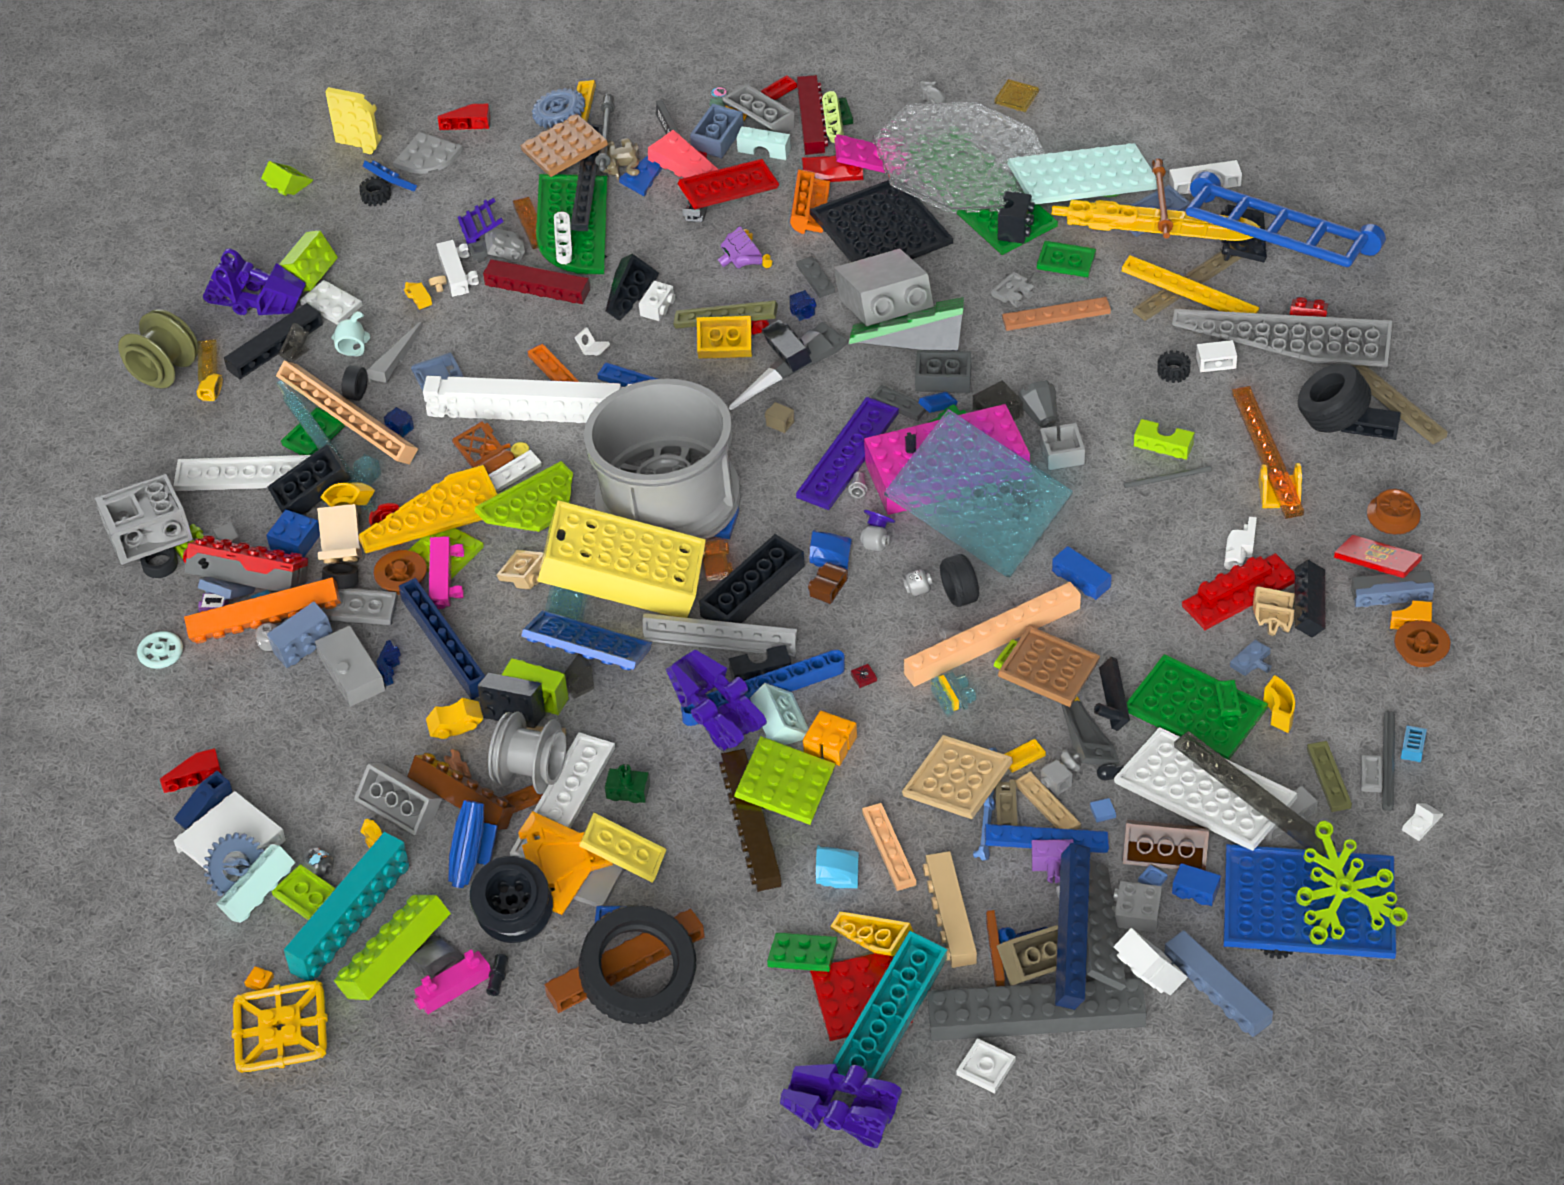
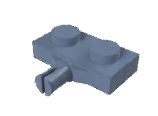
(1251, 658)

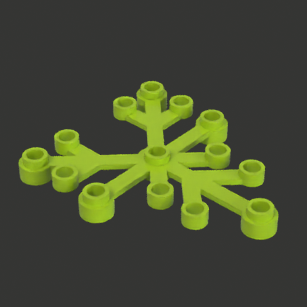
(1335, 864)

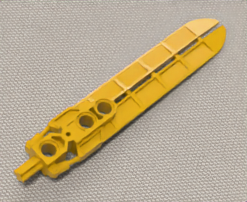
(1111, 215)

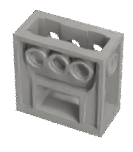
(152, 513)

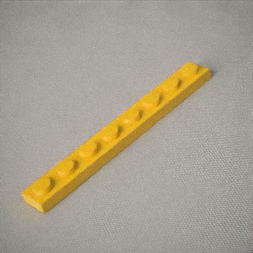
(1185, 287)

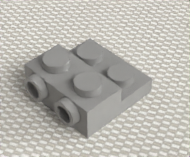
(504, 244)

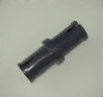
(497, 975)

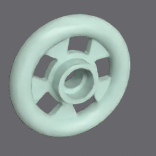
(155, 662)

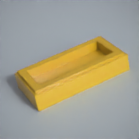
(1025, 755)

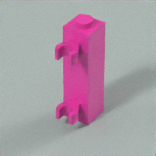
(440, 571)
(451, 982)

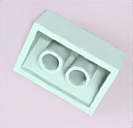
(782, 713)

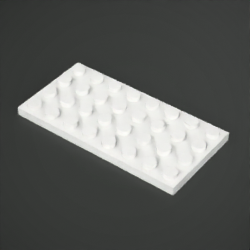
(1183, 787)

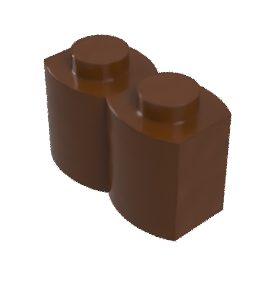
(828, 582)

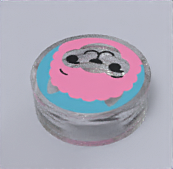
(718, 92)

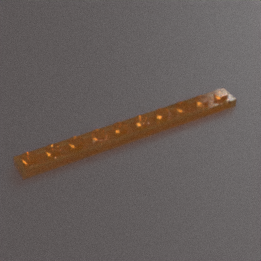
(1268, 452)

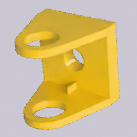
(1267, 494)

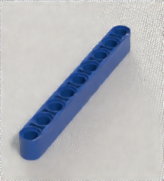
(787, 678)

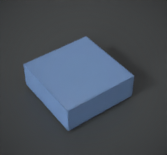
(1102, 810)
(1152, 876)

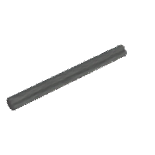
(1388, 761)

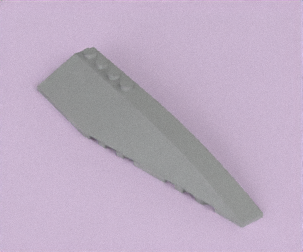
(1301, 337)

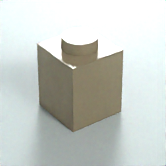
(779, 417)

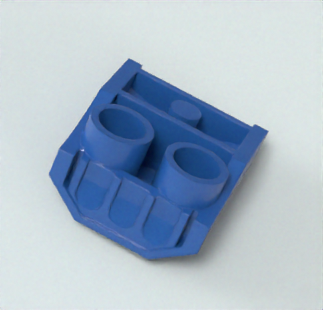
(829, 548)

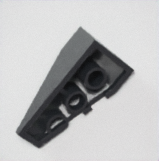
(629, 284)

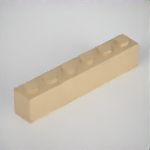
(950, 909)

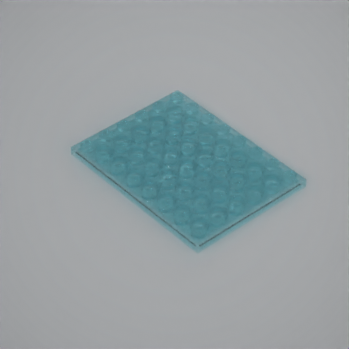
(978, 493)

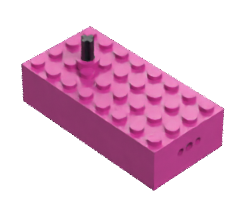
(891, 451)

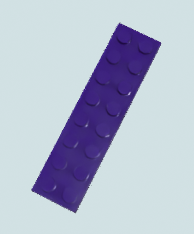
(846, 454)

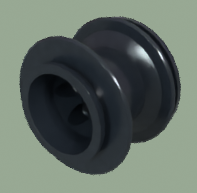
(524, 919)

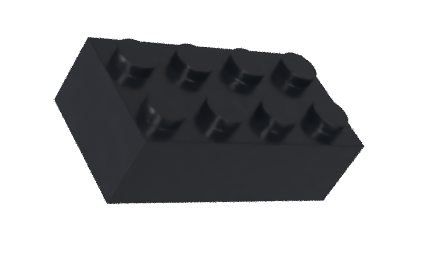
(306, 482)

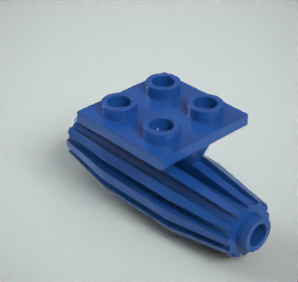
(471, 843)

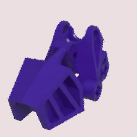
(230, 276)
(725, 724)
(866, 1120)

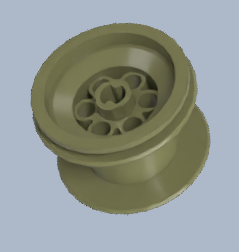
(162, 343)

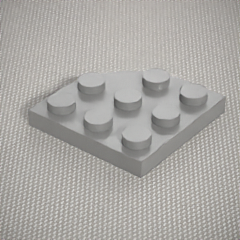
(427, 154)

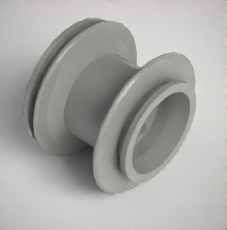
(526, 752)

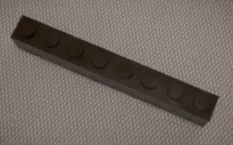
(750, 825)

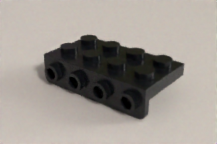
(1251, 248)

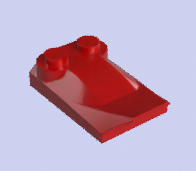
(830, 170)

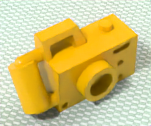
(418, 294)
(371, 832)

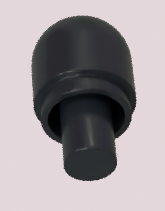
(1108, 771)

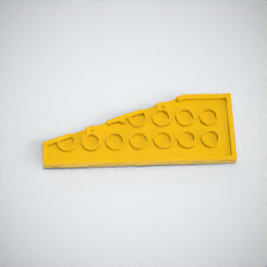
(435, 511)

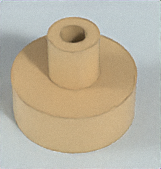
(438, 282)

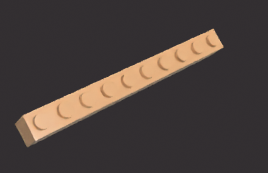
(347, 412)
(991, 634)

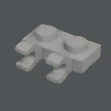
(1009, 289)

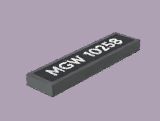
(665, 118)

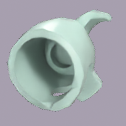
(350, 333)

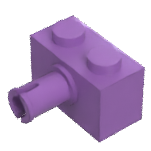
(1047, 857)

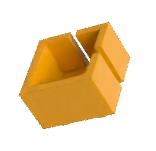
(833, 733)

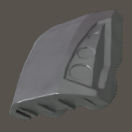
(434, 957)

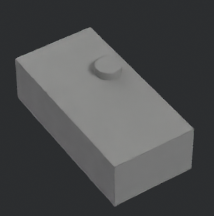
(350, 666)

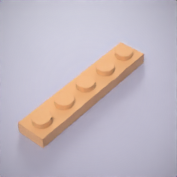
(889, 846)

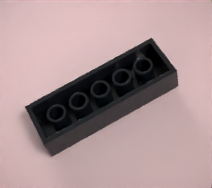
(753, 582)

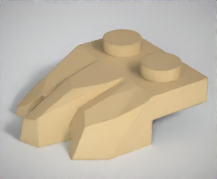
(1273, 608)

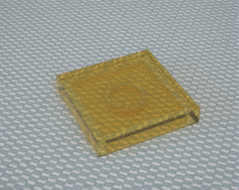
(1016, 95)

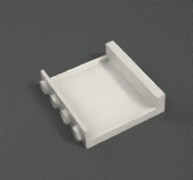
(228, 817)

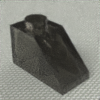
(579, 677)

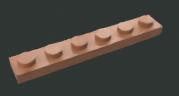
(1056, 313)

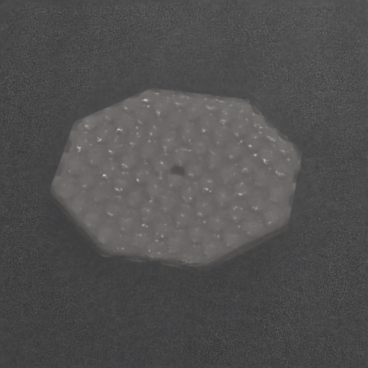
(954, 154)

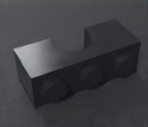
(742, 667)

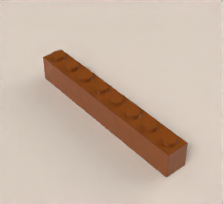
(620, 963)

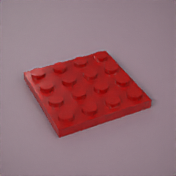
(847, 990)

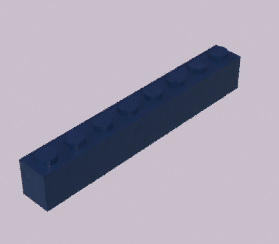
(442, 637)
(1072, 926)

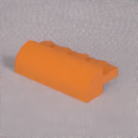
(807, 195)

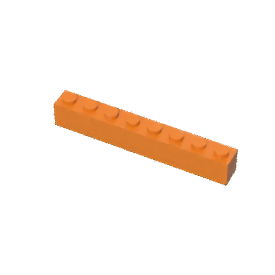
(260, 610)

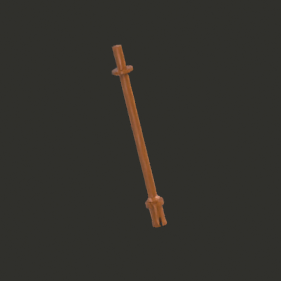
(1164, 225)

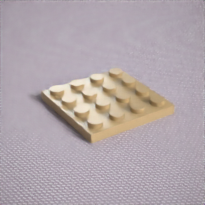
(957, 777)

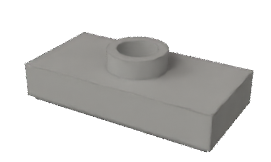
(1371, 773)

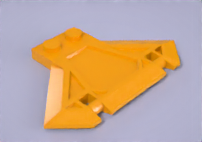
(559, 857)

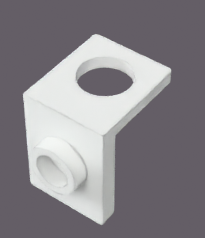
(592, 347)

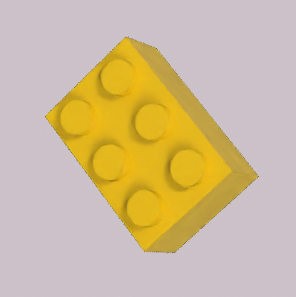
(724, 337)

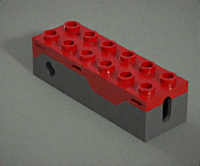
(245, 564)

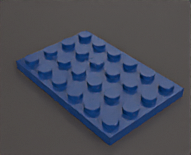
(587, 640)

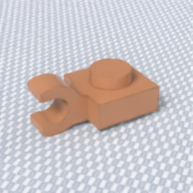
(456, 763)

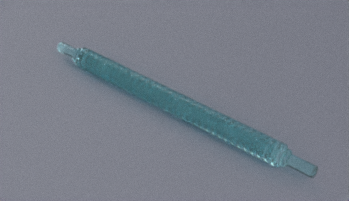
(315, 432)

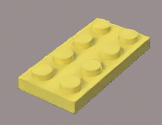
(622, 847)

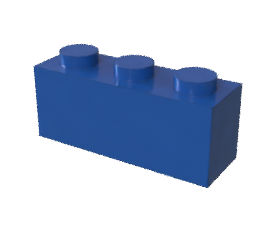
(1081, 573)

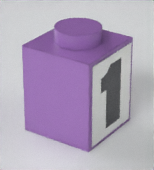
(211, 601)

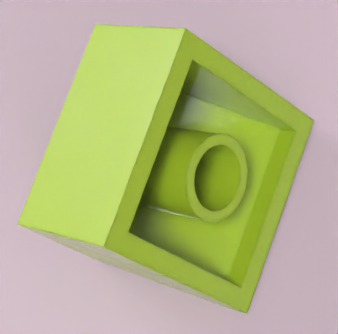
(285, 178)

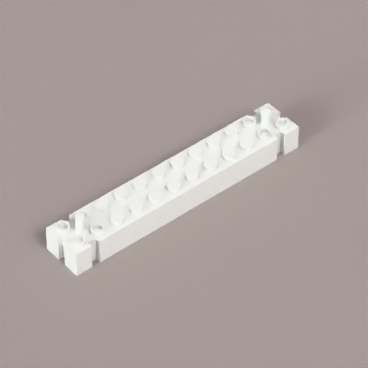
(514, 398)

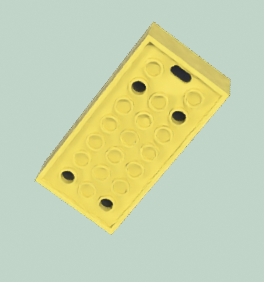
(622, 560)

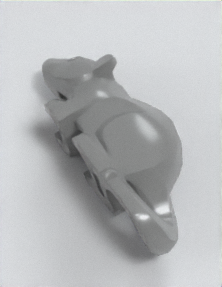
(931, 93)

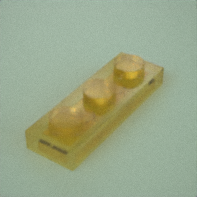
(207, 359)

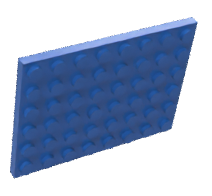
(1266, 916)

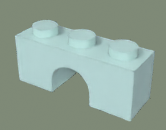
(776, 143)

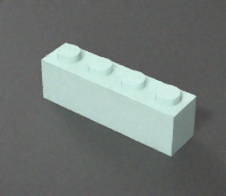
(256, 883)

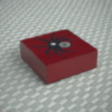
(863, 675)

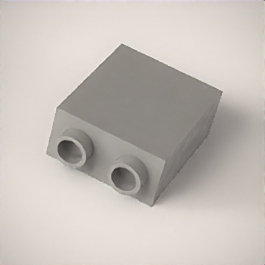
(883, 287)

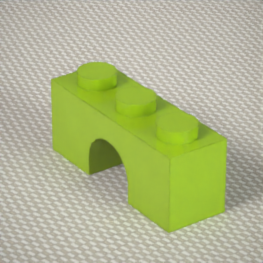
(1175, 445)

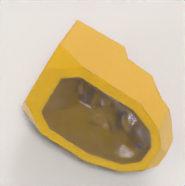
(210, 387)

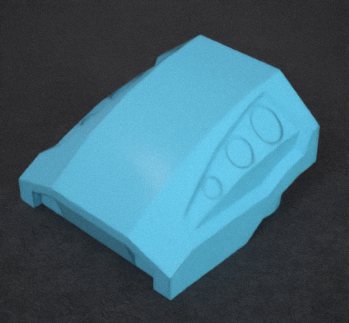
(837, 867)

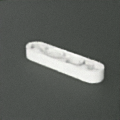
(562, 237)

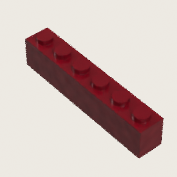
(811, 116)
(536, 281)

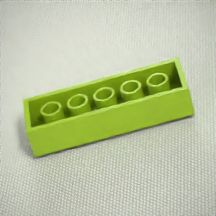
(391, 947)

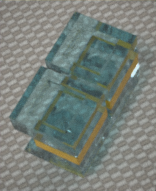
(950, 693)

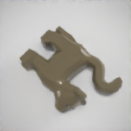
(623, 156)

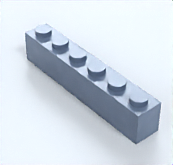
(1218, 984)

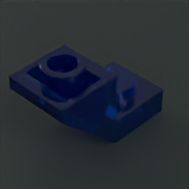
(387, 660)

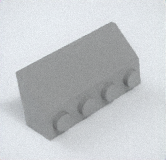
(761, 108)
(397, 798)

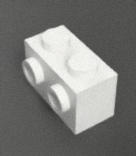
(656, 300)
(1216, 356)

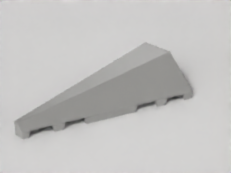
(385, 364)

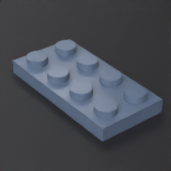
(1174, 201)

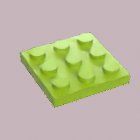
(471, 548)

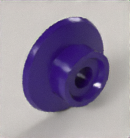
(877, 519)

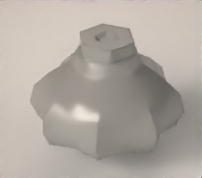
(1070, 760)

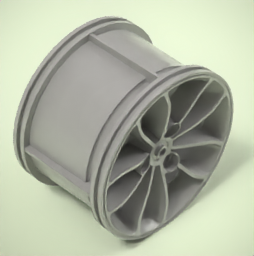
(665, 489)

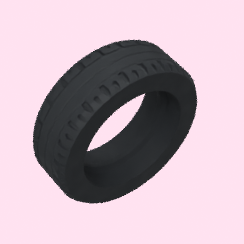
(646, 920)

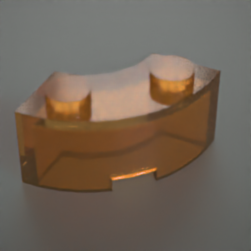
(716, 560)

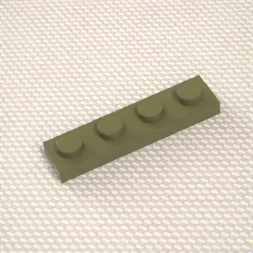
(1329, 776)

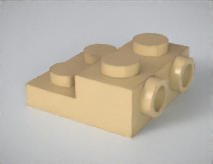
(522, 569)

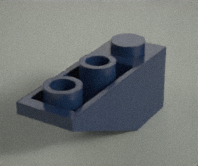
(204, 798)

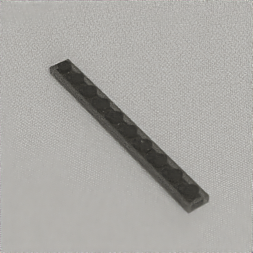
(1250, 792)

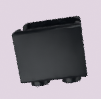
(1015, 217)

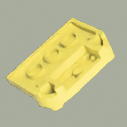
(353, 119)

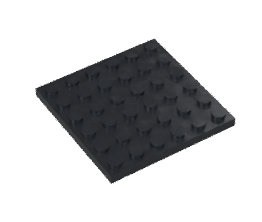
(880, 222)

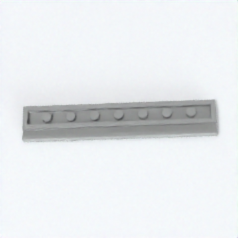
(717, 634)

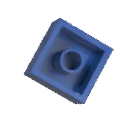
(293, 533)

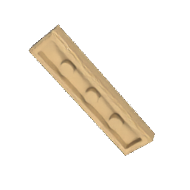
(1046, 802)

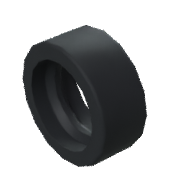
(354, 382)
(161, 570)
(344, 574)

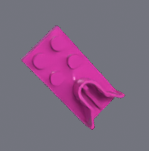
(857, 153)

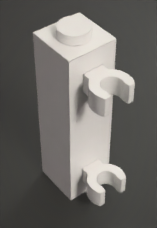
(453, 269)

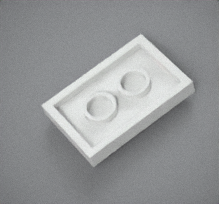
(332, 302)

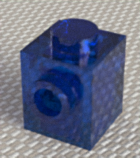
(802, 305)
(399, 421)

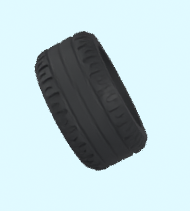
(959, 580)

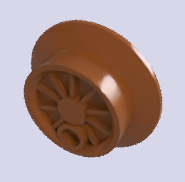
(1394, 512)
(399, 568)
(1422, 643)

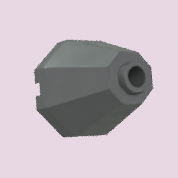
(1040, 403)

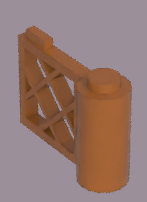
(493, 459)

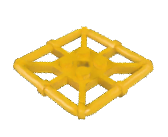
(289, 1034)

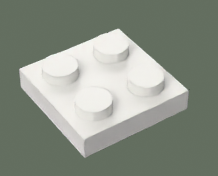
(986, 1065)

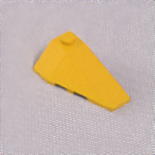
(872, 933)

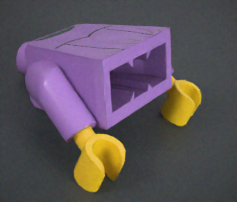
(742, 251)

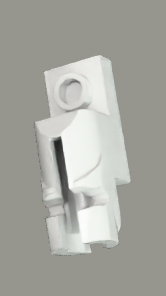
(1240, 544)

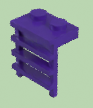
(469, 226)

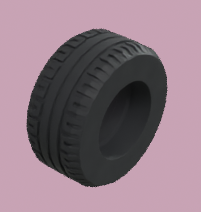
(1334, 398)

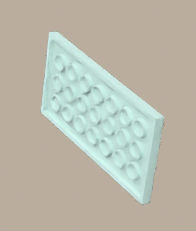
(1083, 173)

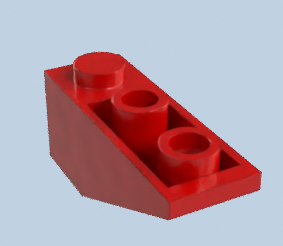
(468, 117)
(191, 771)

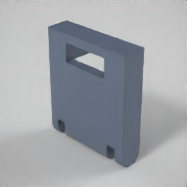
(436, 367)
(224, 588)

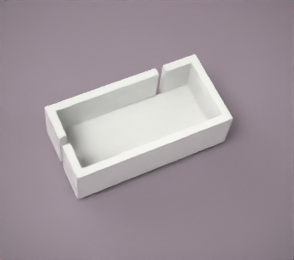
(1149, 962)

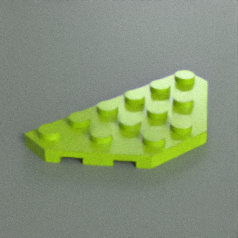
(531, 502)

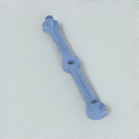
(989, 805)

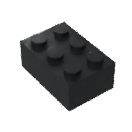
(510, 694)

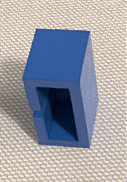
(1196, 884)

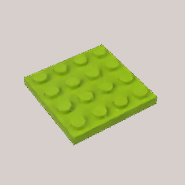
(785, 780)

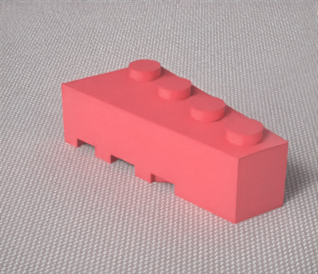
(678, 156)

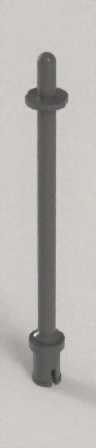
(607, 107)

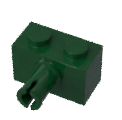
(627, 785)

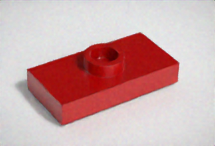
(780, 88)

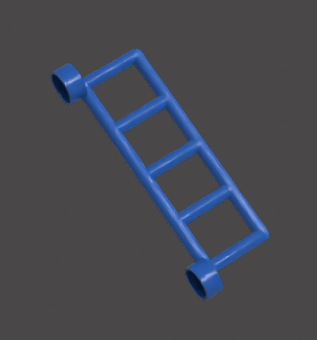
(1208, 186)

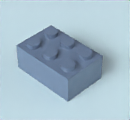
(717, 130)
(298, 634)

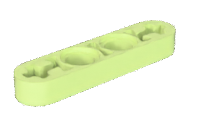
(834, 116)

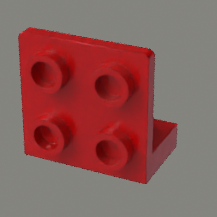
(1302, 307)

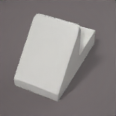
(1422, 821)

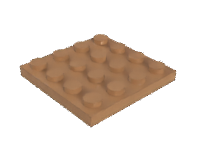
(563, 145)
(1049, 666)

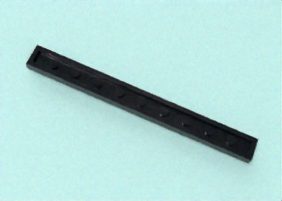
(585, 190)

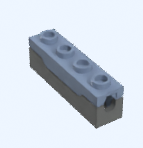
(1392, 589)

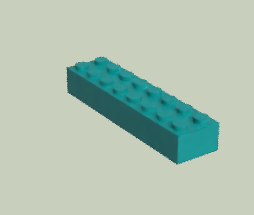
(346, 907)
(892, 1006)

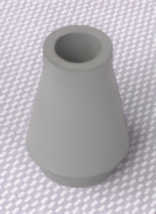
(858, 486)

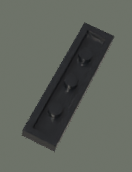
(1114, 695)

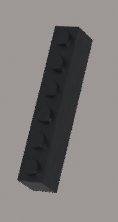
(269, 342)

